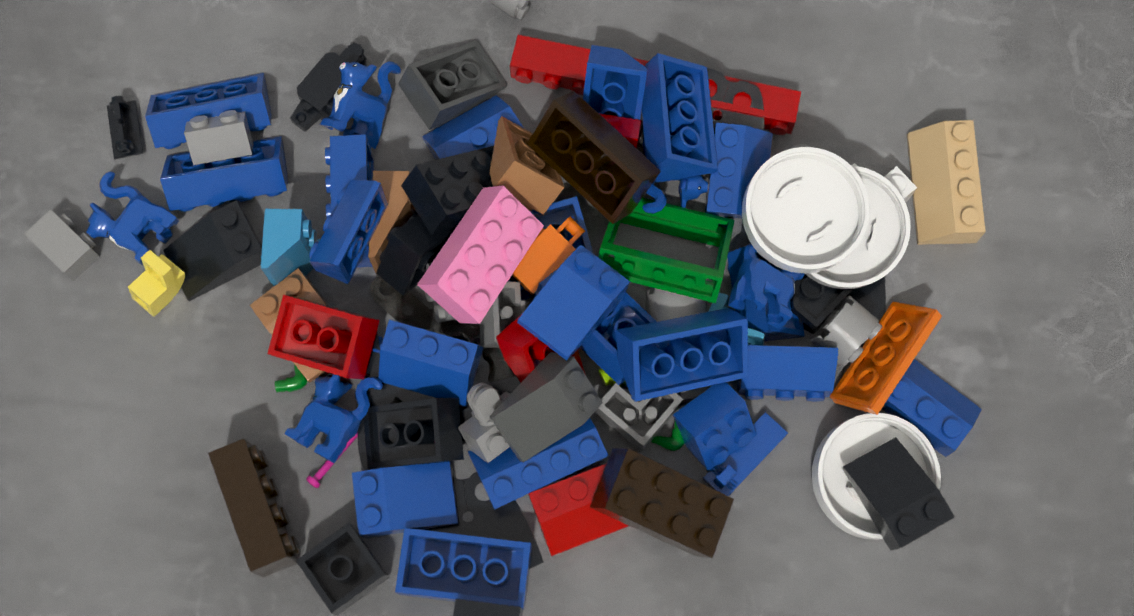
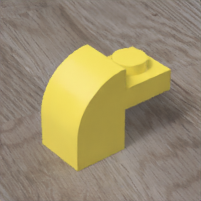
(157, 283)

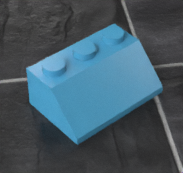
(286, 243)

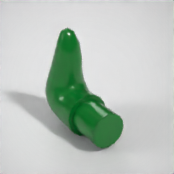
(291, 383)
(671, 443)

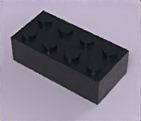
(447, 187)

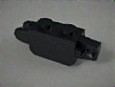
(320, 85)

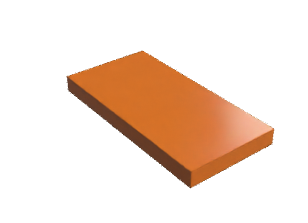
(885, 357)

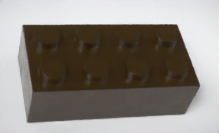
(593, 156)
(662, 502)
(254, 508)

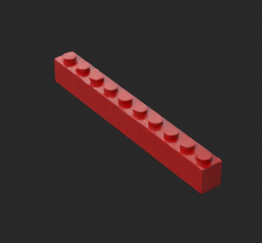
(566, 65)

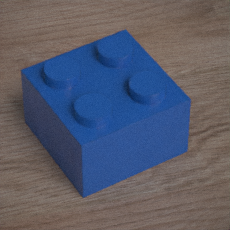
(715, 424)

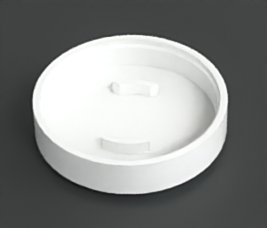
(805, 210)
(883, 240)
(847, 443)

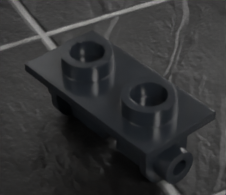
(124, 128)

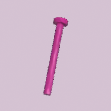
(325, 467)

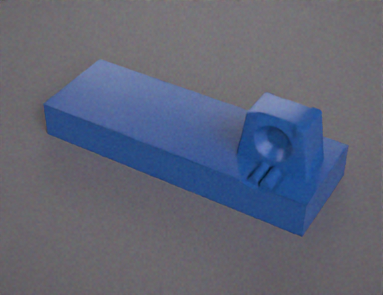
(743, 461)

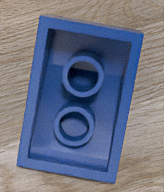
(574, 302)
(404, 498)

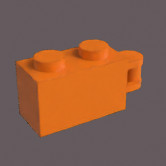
(546, 254)

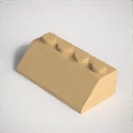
(947, 183)

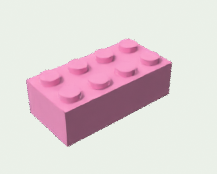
(481, 255)

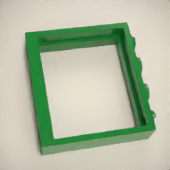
(666, 272)

